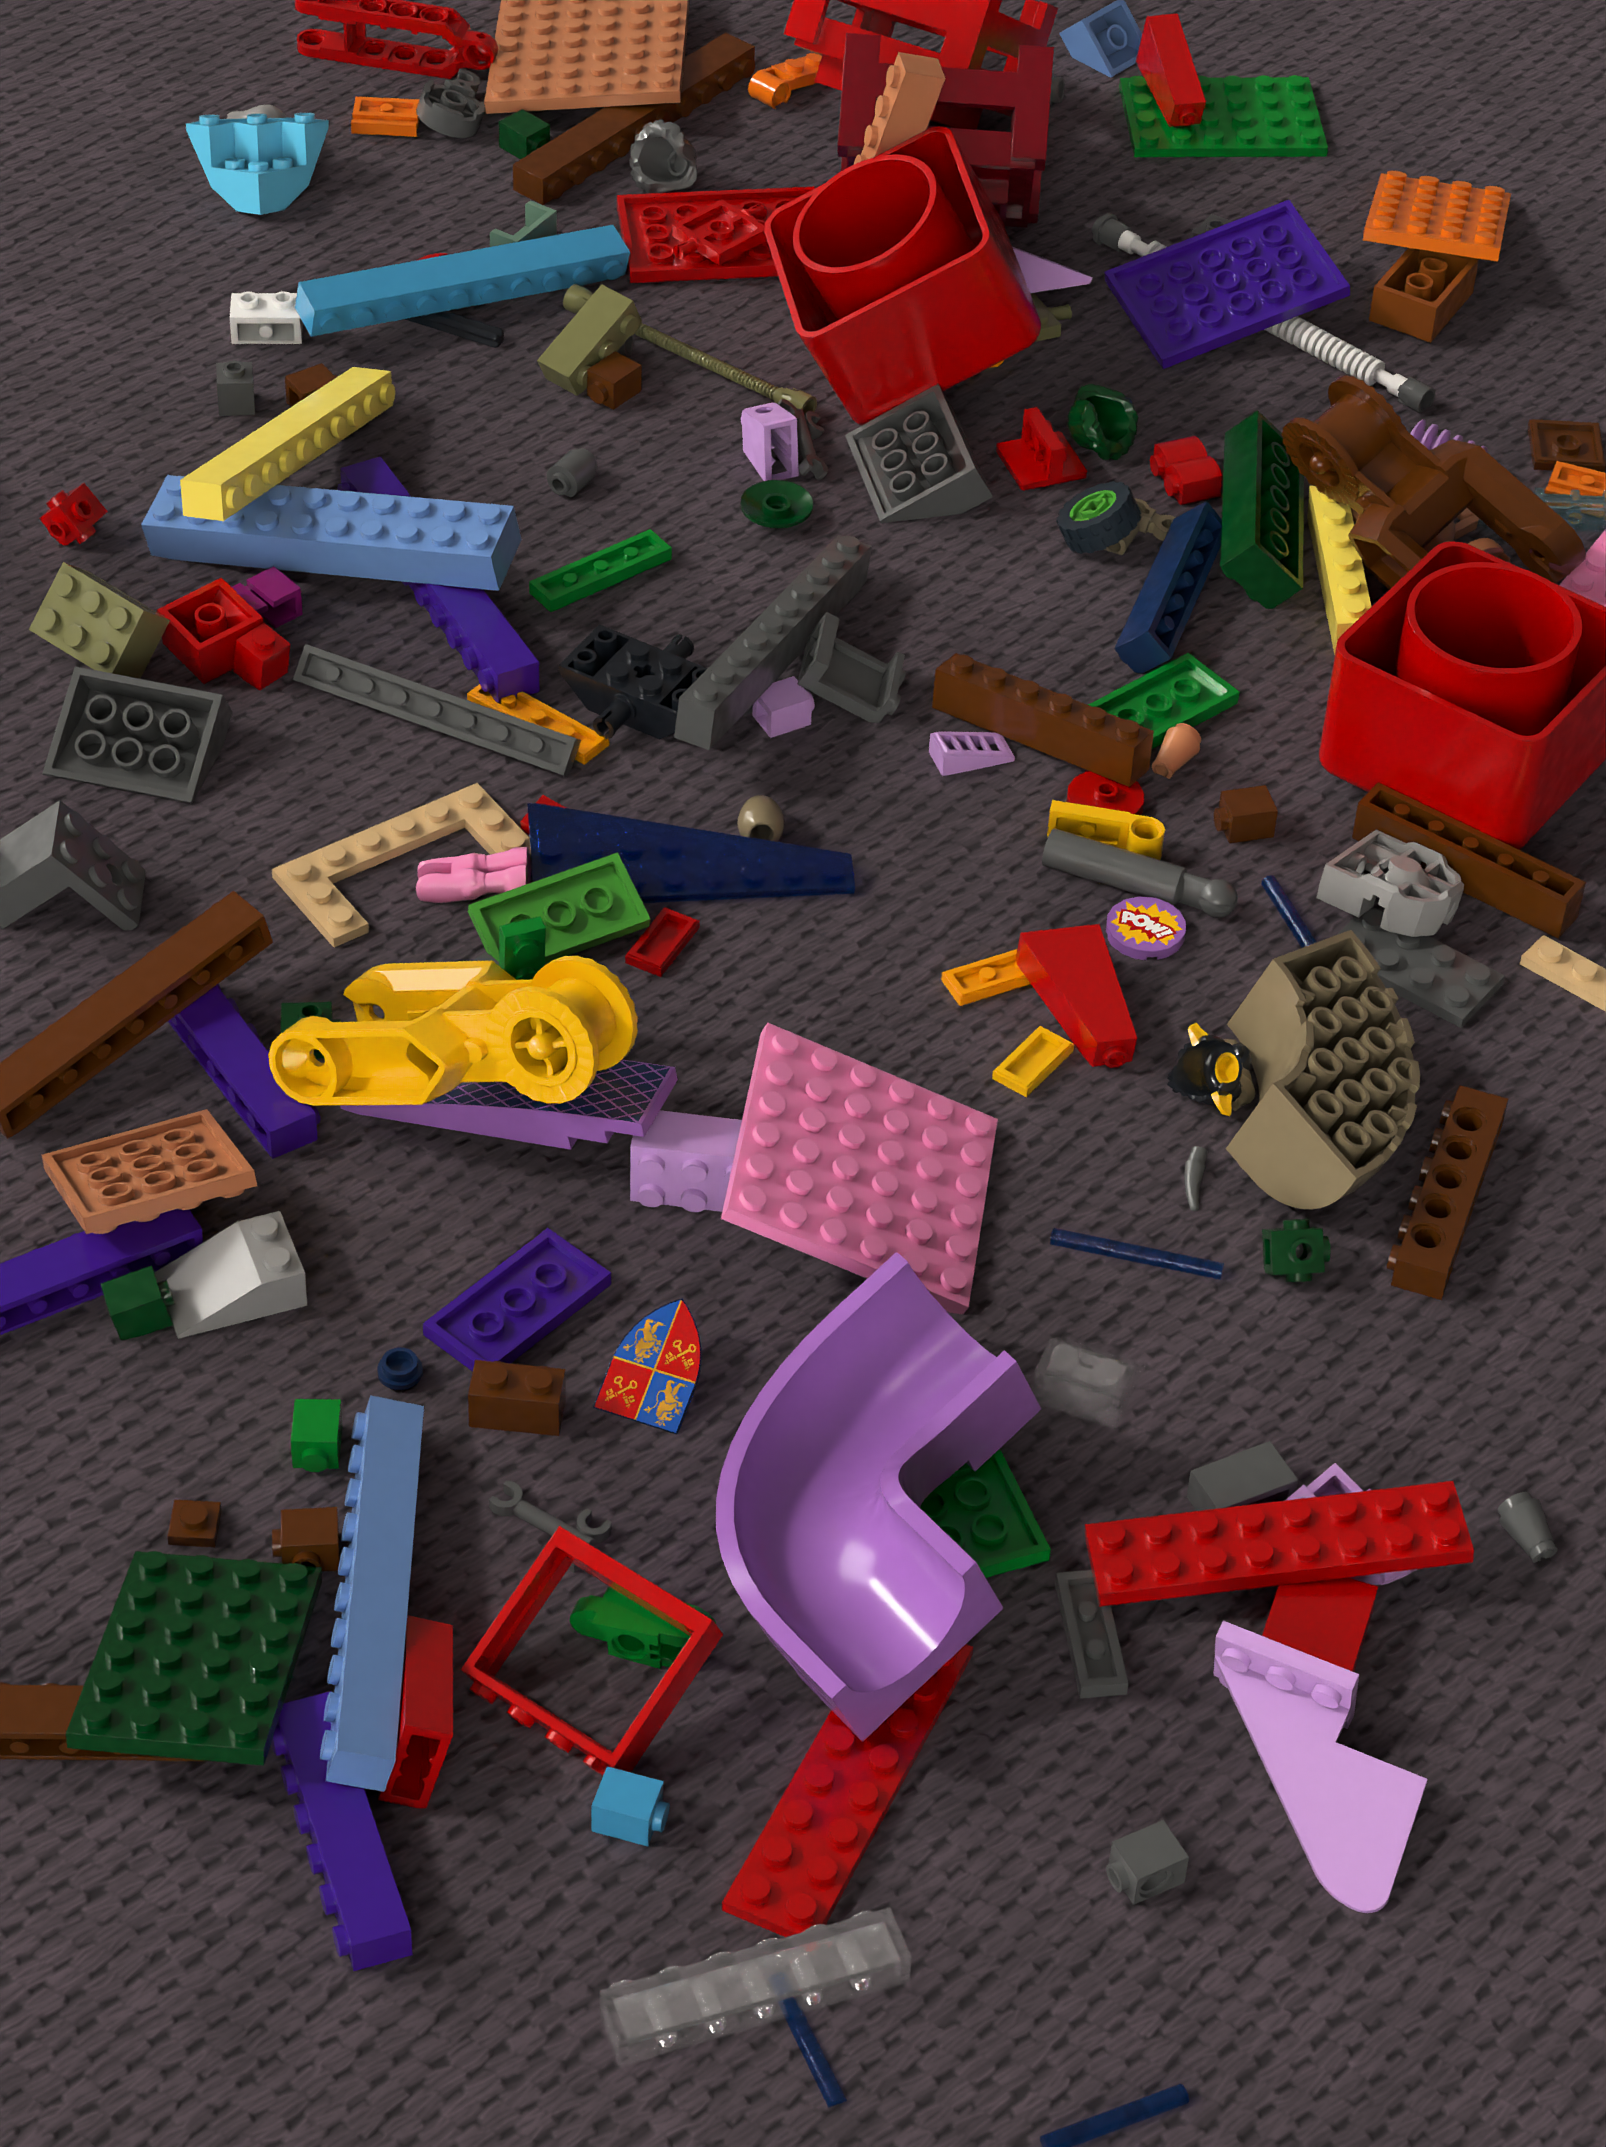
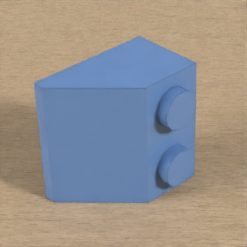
(1105, 39)

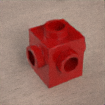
(73, 515)

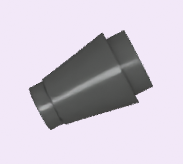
(1527, 1525)

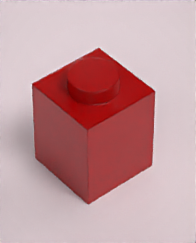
(261, 656)

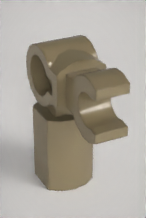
(1149, 522)

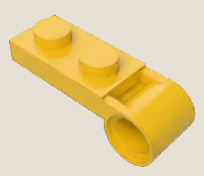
(1109, 826)

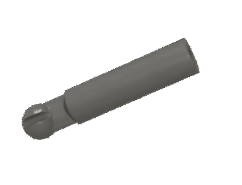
(1137, 873)

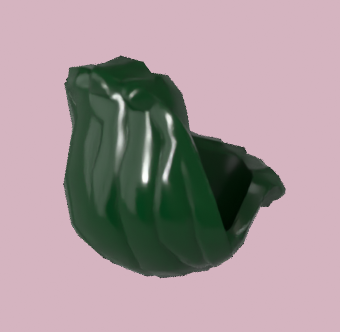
(1103, 421)

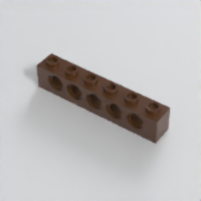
(1448, 1192)

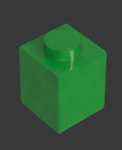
(316, 1434)

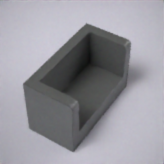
(1241, 1479)

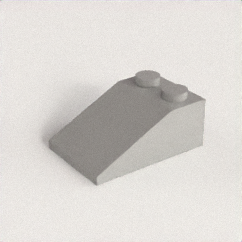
(236, 1277)

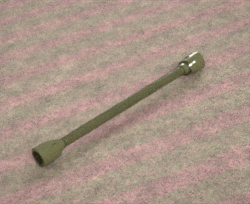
(577, 296)

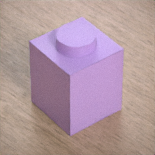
(784, 707)

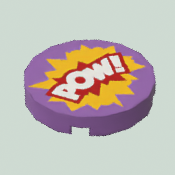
(1145, 928)

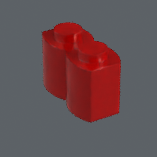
(1186, 470)

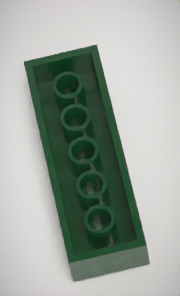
(1262, 513)

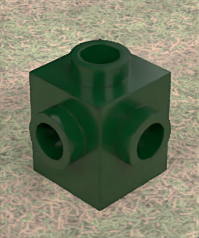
(1281, 1246)

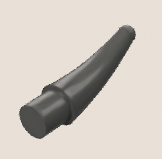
(1193, 1175)

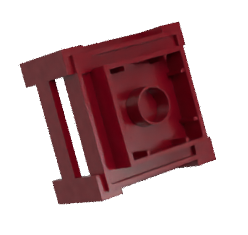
(1004, 162)

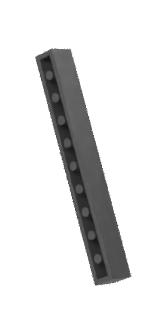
(771, 643)

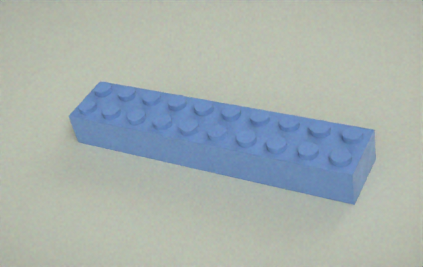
(344, 535)

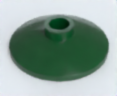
(776, 504)

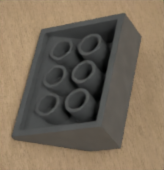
(918, 461)
(137, 735)

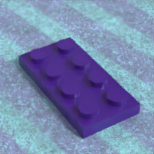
(518, 1302)

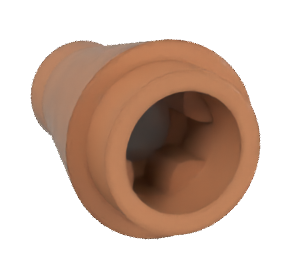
(1177, 748)

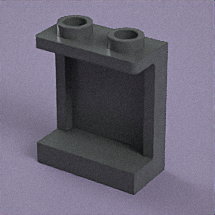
(850, 675)

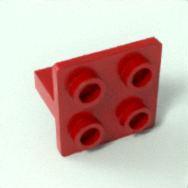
(1040, 455)

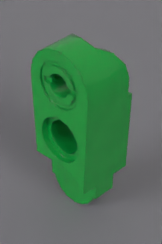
(629, 1629)

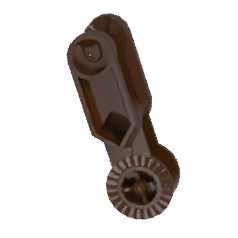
(1411, 493)

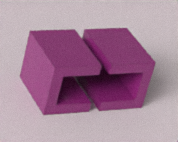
(272, 596)

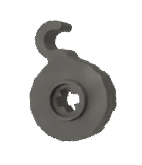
(452, 106)

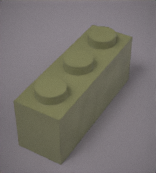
(588, 338)

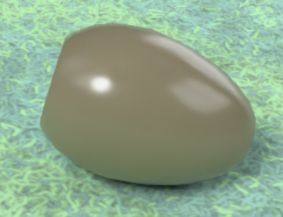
(761, 819)

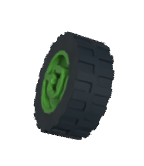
(1098, 517)

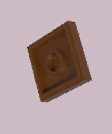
(1566, 442)

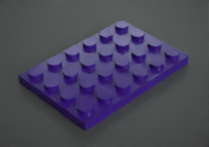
(1226, 284)

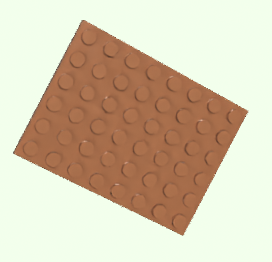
(587, 54)

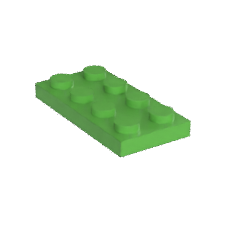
(576, 906)

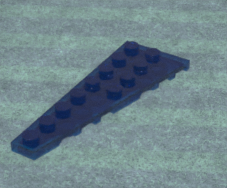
(683, 862)

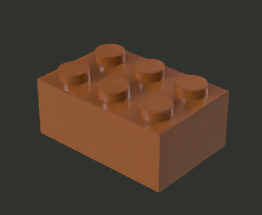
(1423, 292)

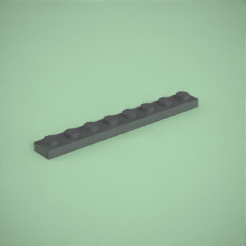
(437, 710)

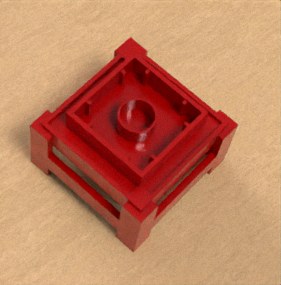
(968, 31)

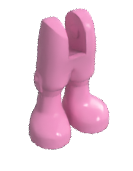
(472, 875)

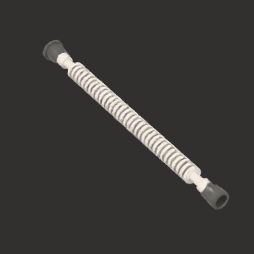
(1295, 331)

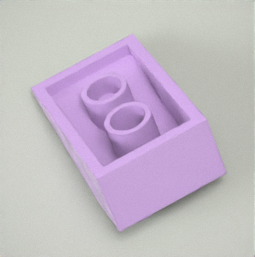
(1047, 275)

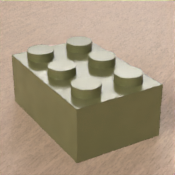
(98, 623)

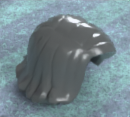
(662, 158)

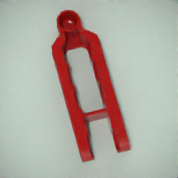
(416, 17)

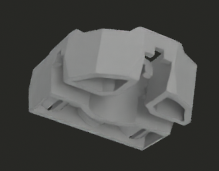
(1412, 896)

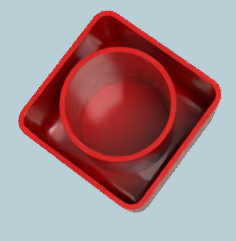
(901, 275)
(1471, 693)

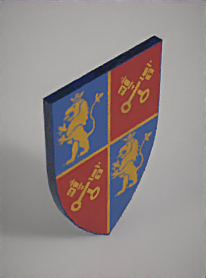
(655, 1369)

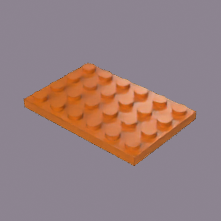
(1438, 216)

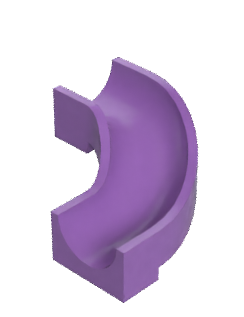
(831, 1487)

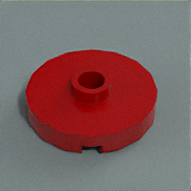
(1105, 793)

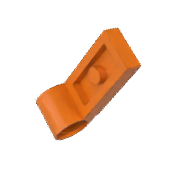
(775, 83)

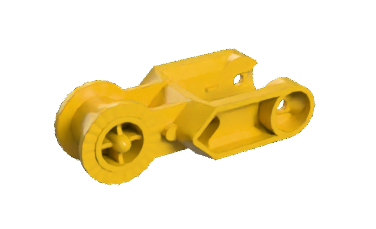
(457, 1027)

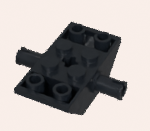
(630, 681)

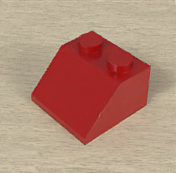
(206, 628)

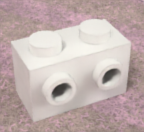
(265, 318)

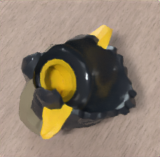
(1213, 1071)

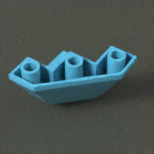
(258, 160)

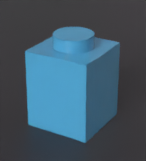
(629, 1807)

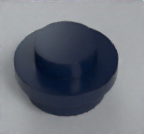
(399, 1369)

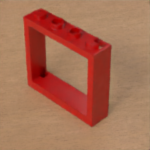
(523, 1607)

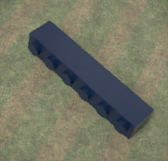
(1171, 589)

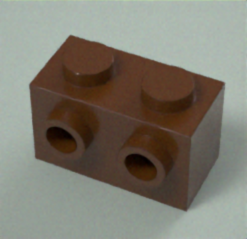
(517, 1397)

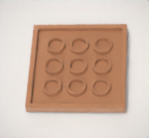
(148, 1172)

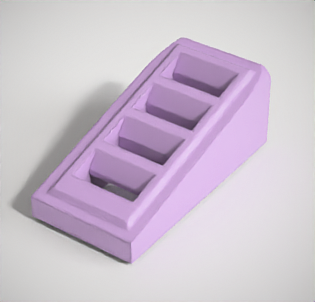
(951, 752)

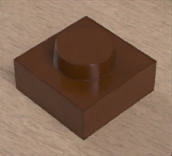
(194, 1523)

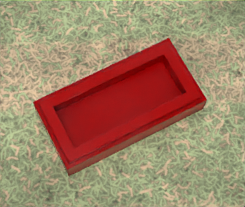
(662, 941)

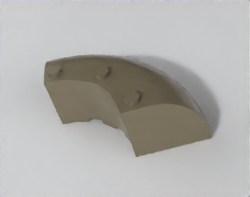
(1327, 1071)

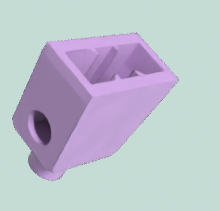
(766, 429)

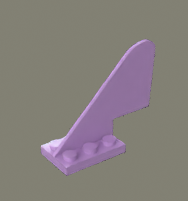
(1342, 1803)

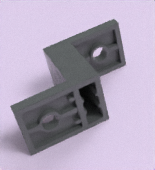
(62, 852)

